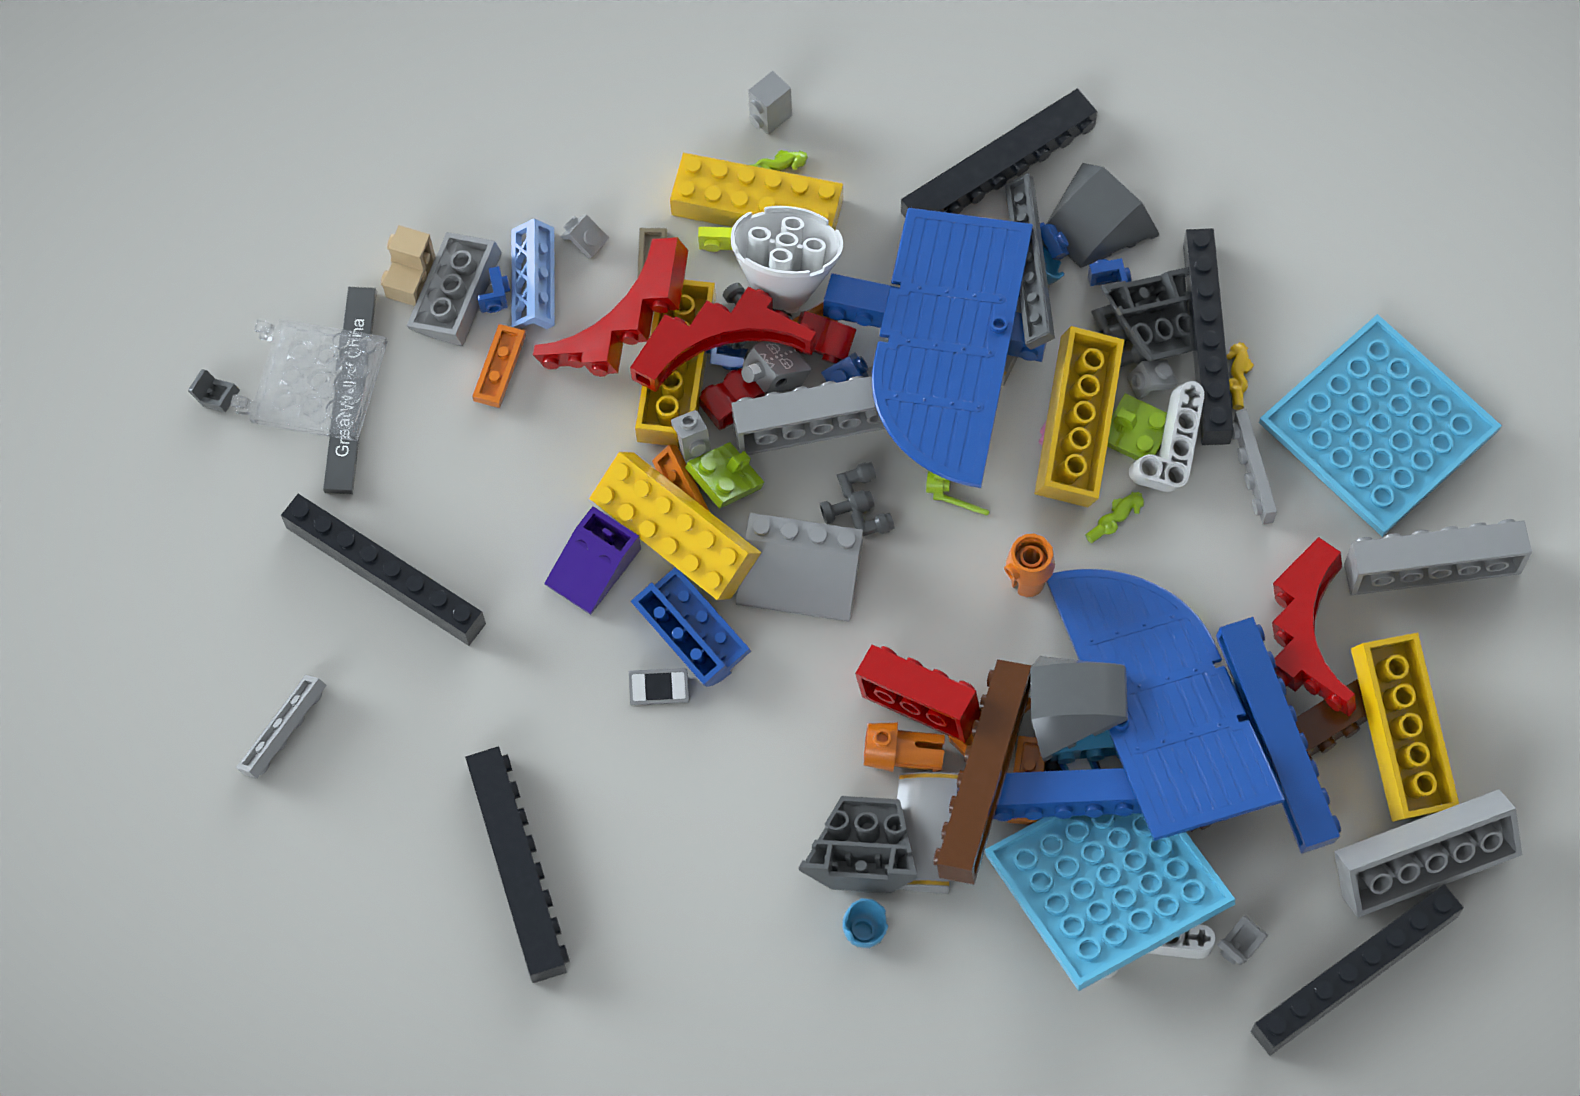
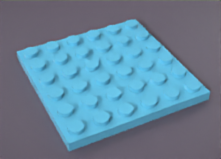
(1380, 424)
(1106, 889)

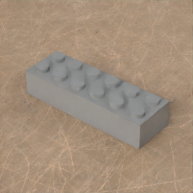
(805, 415)
(1437, 557)
(1428, 853)

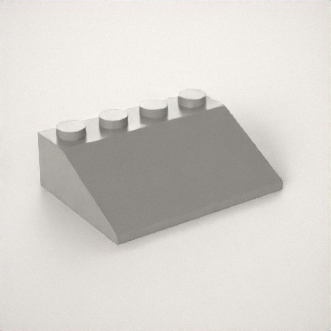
(802, 567)

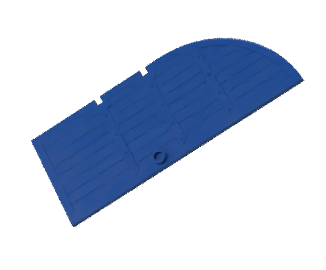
(948, 338)
(1182, 731)

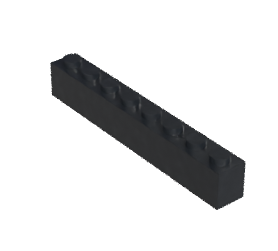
(1005, 157)
(1208, 336)
(383, 569)
(516, 865)
(1356, 970)

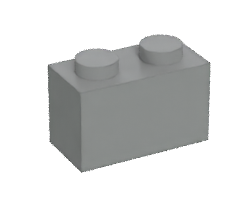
(769, 103)

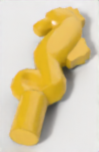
(1241, 365)

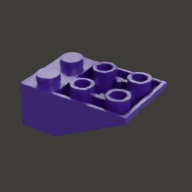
(593, 560)

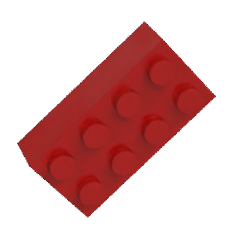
(918, 692)

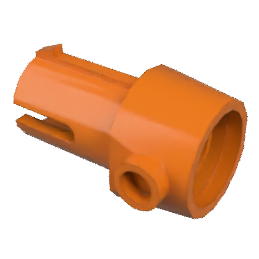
(1030, 564)
(893, 747)

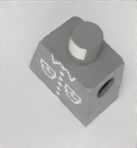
(775, 367)

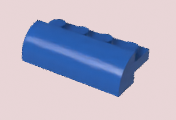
(691, 627)

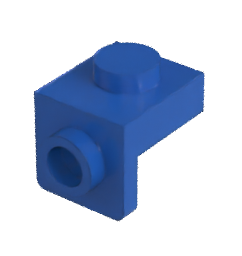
(1054, 241)
(1107, 272)
(497, 300)
(728, 357)
(846, 369)

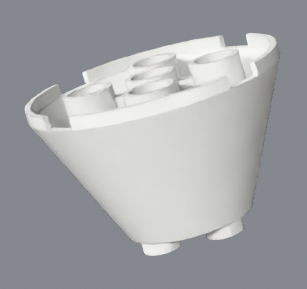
(786, 253)

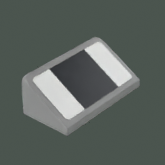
(658, 686)

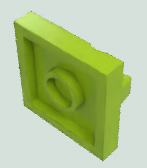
(1136, 428)
(725, 474)

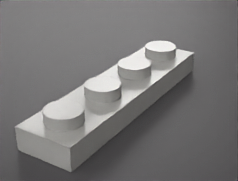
(1256, 476)
(281, 726)

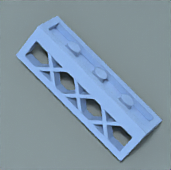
(538, 272)

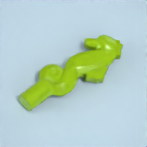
(783, 160)
(1121, 510)

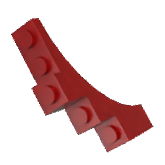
(630, 321)
(714, 326)
(1300, 593)

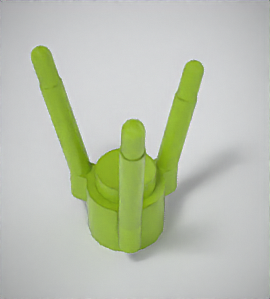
(939, 485)

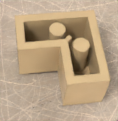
(410, 264)

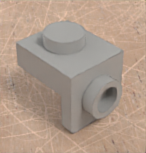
(585, 235)
(1151, 377)
(692, 435)
(1242, 941)

